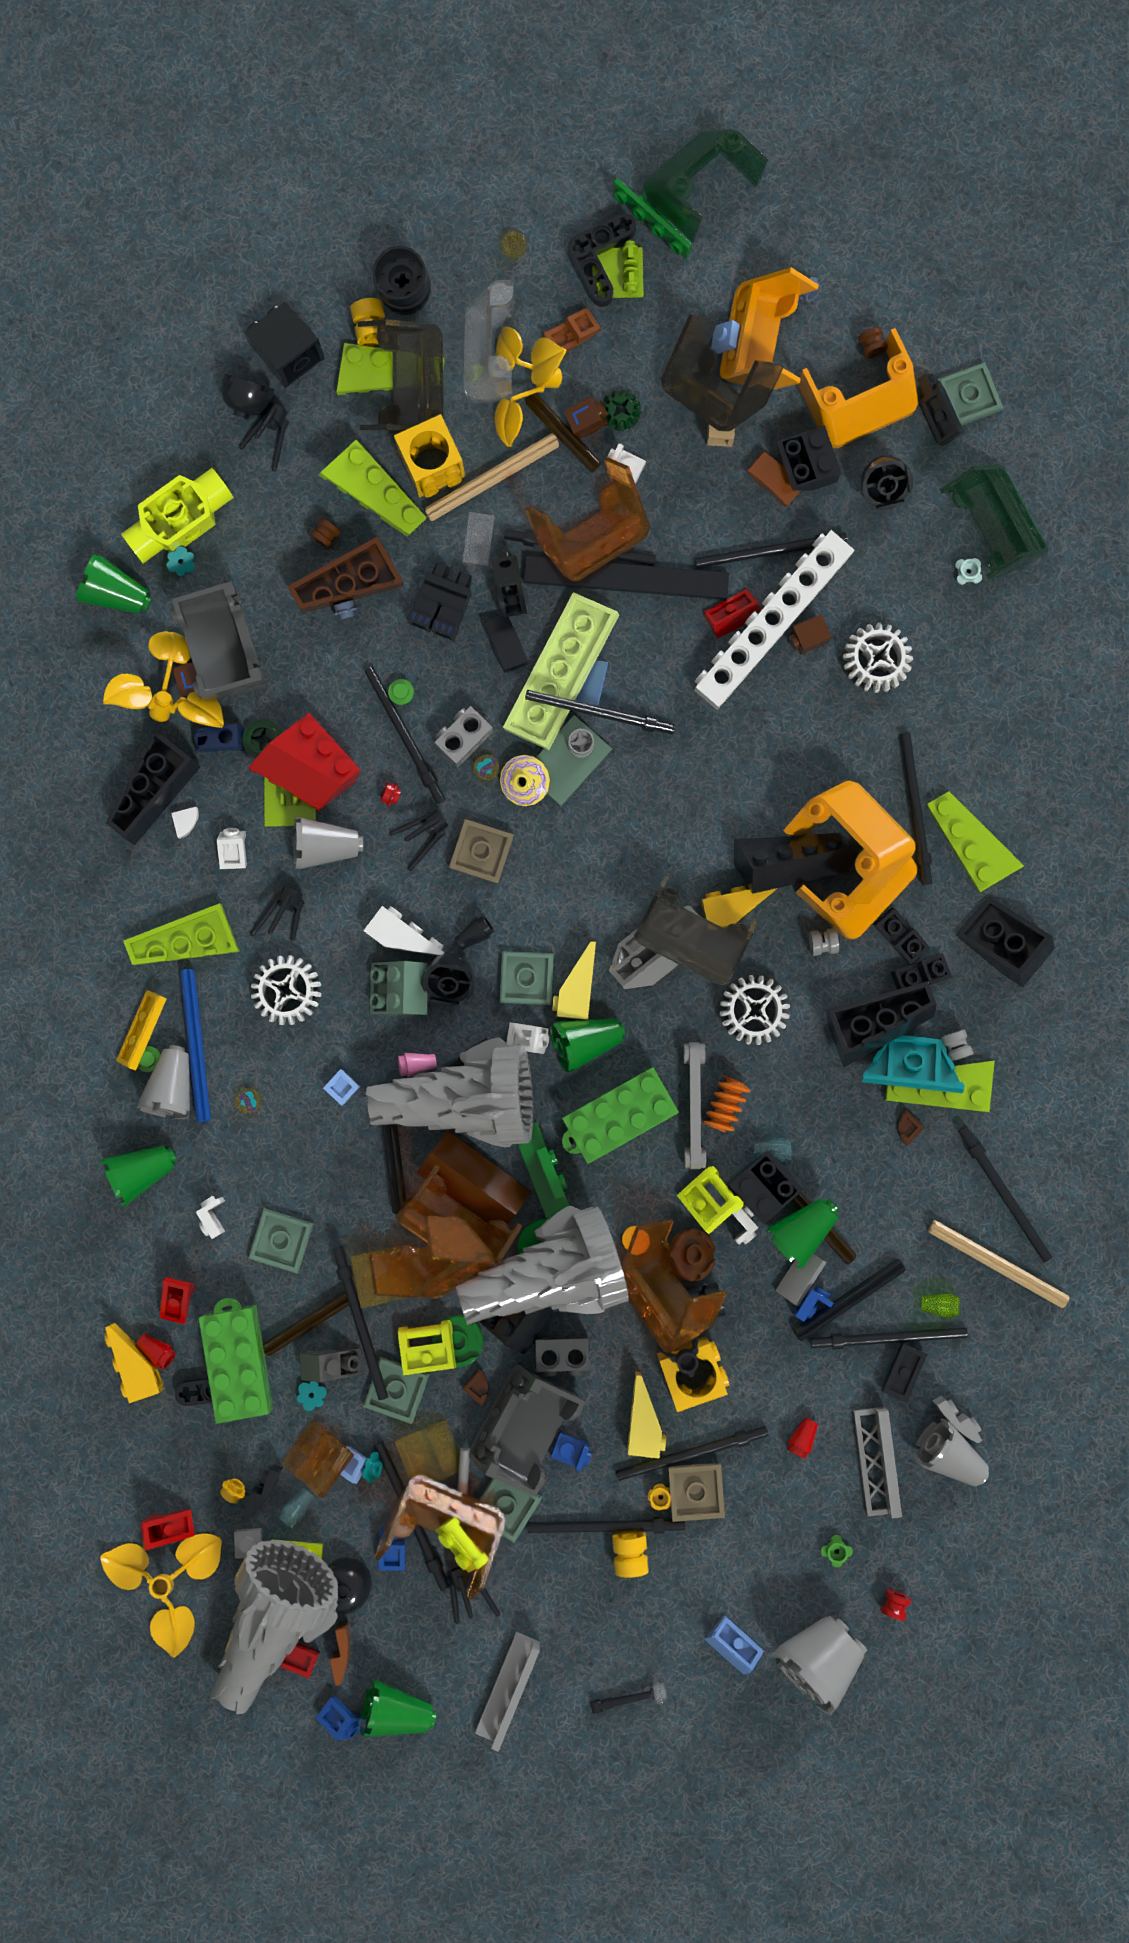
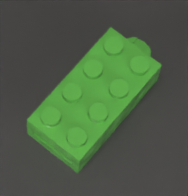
(618, 1116)
(235, 1362)

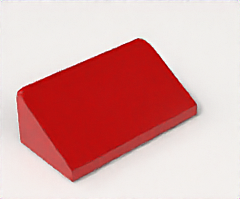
(731, 613)

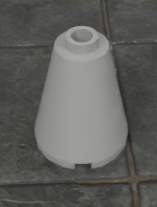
(323, 843)
(168, 1085)
(950, 1454)

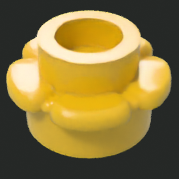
(233, 1490)
(656, 1503)

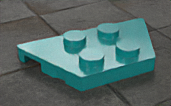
(914, 1064)

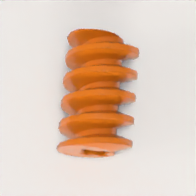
(726, 1105)

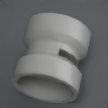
(584, 740)
(823, 942)
(955, 1039)

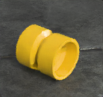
(367, 310)
(630, 1557)

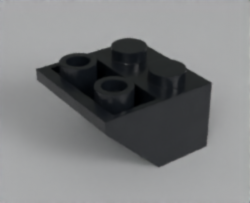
(809, 460)
(764, 1187)
(518, 1329)

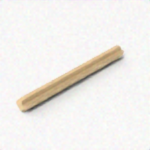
(492, 477)
(998, 1264)

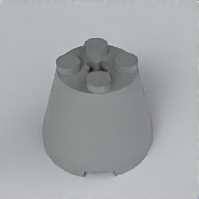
(821, 1661)

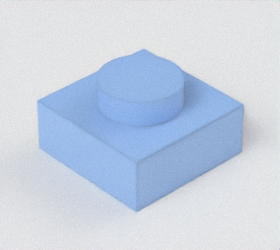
(725, 336)
(341, 1087)
(355, 1467)

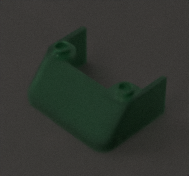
(671, 183)
(1000, 515)

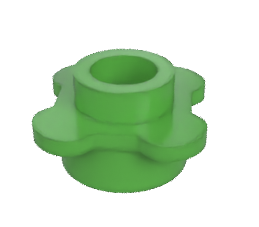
(836, 1558)

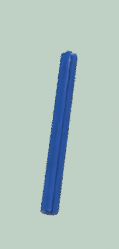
(195, 1045)

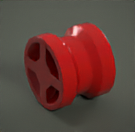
(895, 1605)

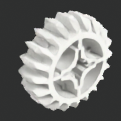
(870, 651)
(281, 1001)
(746, 1001)

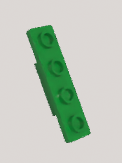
(645, 212)
(543, 1174)

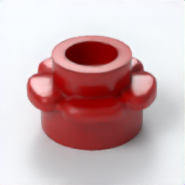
(390, 794)

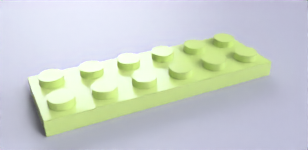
(562, 669)

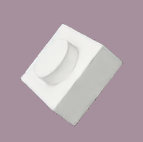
(744, 1217)
(209, 1223)

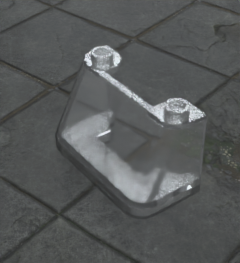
(486, 376)

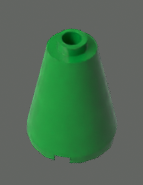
(111, 588)
(584, 1040)
(137, 1171)
(804, 1230)
(394, 1712)

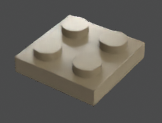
(481, 851)
(696, 1492)

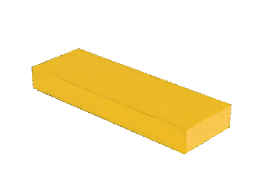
(141, 1030)

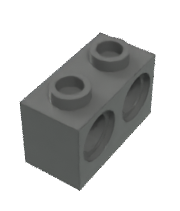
(562, 1346)

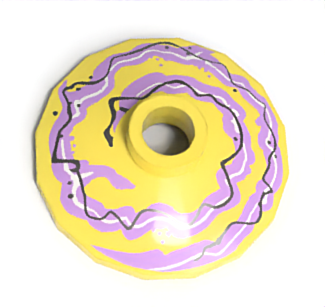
(536, 780)

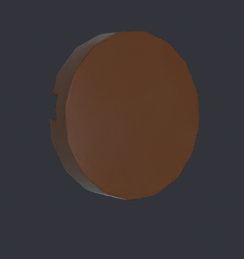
(691, 1254)

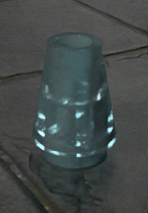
(778, 1147)
(295, 1508)

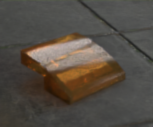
(318, 1458)

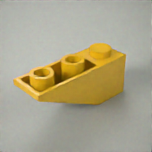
(731, 907)
(137, 1373)

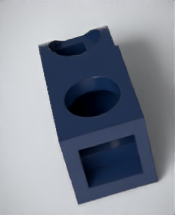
(219, 739)

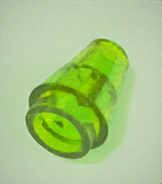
(941, 1304)

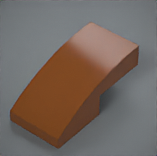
(574, 331)
(772, 475)
(340, 1658)

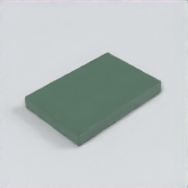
(564, 769)

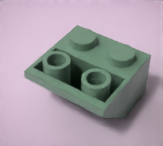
(398, 988)

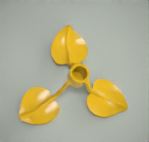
(545, 361)
(130, 692)
(126, 1566)

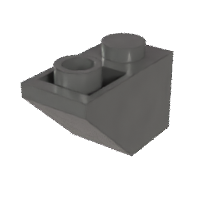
(330, 1364)

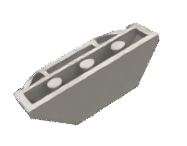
(637, 965)

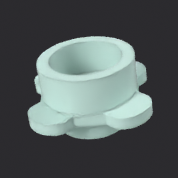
(971, 564)

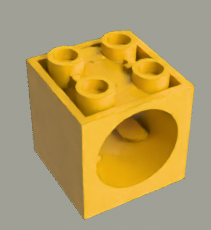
(428, 435)
(684, 1396)

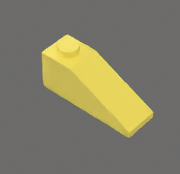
(576, 990)
(645, 1431)

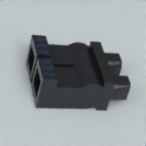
(442, 595)

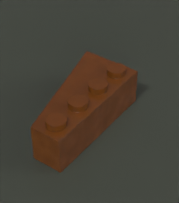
(350, 577)

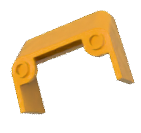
(758, 310)
(867, 411)
(883, 839)
(854, 918)

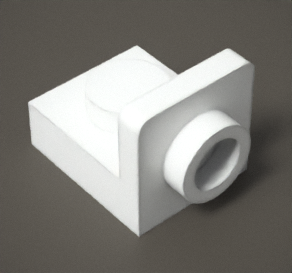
(635, 463)
(231, 849)
(533, 1038)

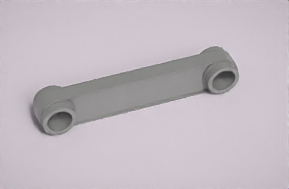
(695, 1154)

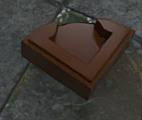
(908, 1127)
(477, 1387)

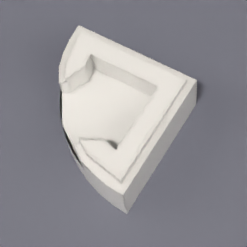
(185, 821)

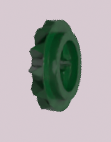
(622, 421)
(256, 730)

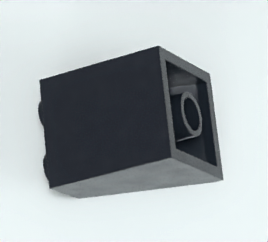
(285, 344)

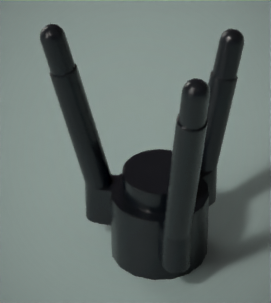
(272, 418)
(431, 823)
(286, 900)
(685, 1358)
(462, 1580)

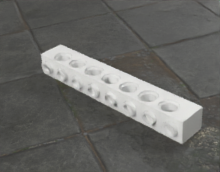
(837, 553)

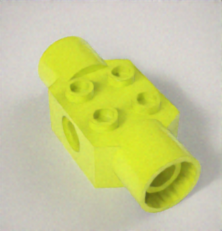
(177, 514)

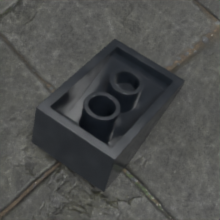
(1007, 941)

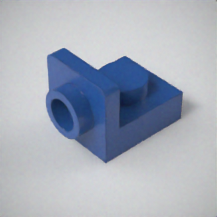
(808, 1305)
(571, 1451)
(395, 1556)
(339, 1719)

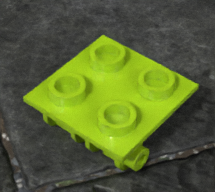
(624, 270)

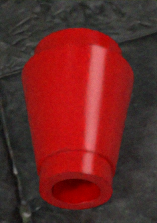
(156, 1351)
(803, 1438)

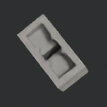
(468, 740)

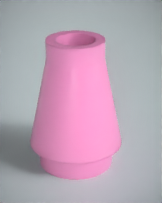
(413, 1064)

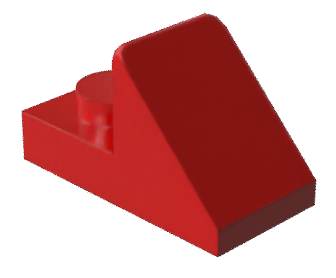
(176, 1299)
(166, 1529)

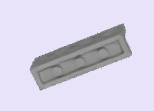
(887, 1465)
(508, 1689)

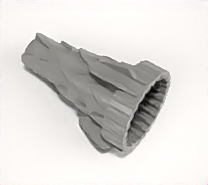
(484, 1097)
(570, 1271)
(282, 1598)

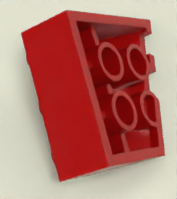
(307, 763)

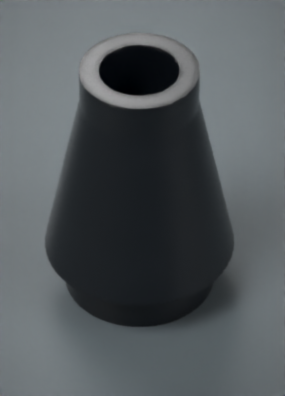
(476, 931)

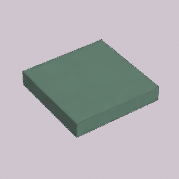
(972, 393)
(526, 978)
(280, 1240)
(403, 1391)
(513, 1503)

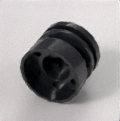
(394, 268)

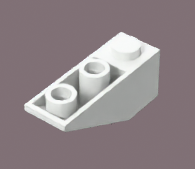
(397, 935)

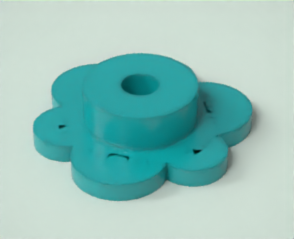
(185, 565)
(304, 1397)
(372, 1468)

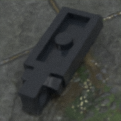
(939, 410)

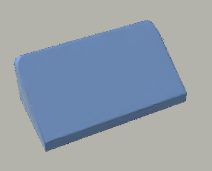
(592, 687)
(734, 1645)

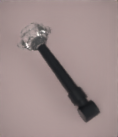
(657, 1693)

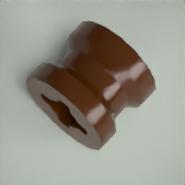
(872, 342)
(324, 533)

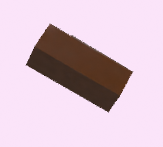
(475, 1180)

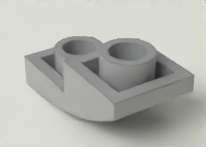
(962, 1423)

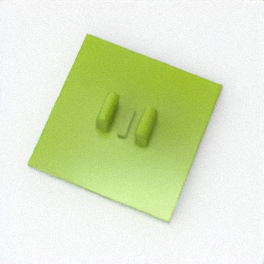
(283, 807)

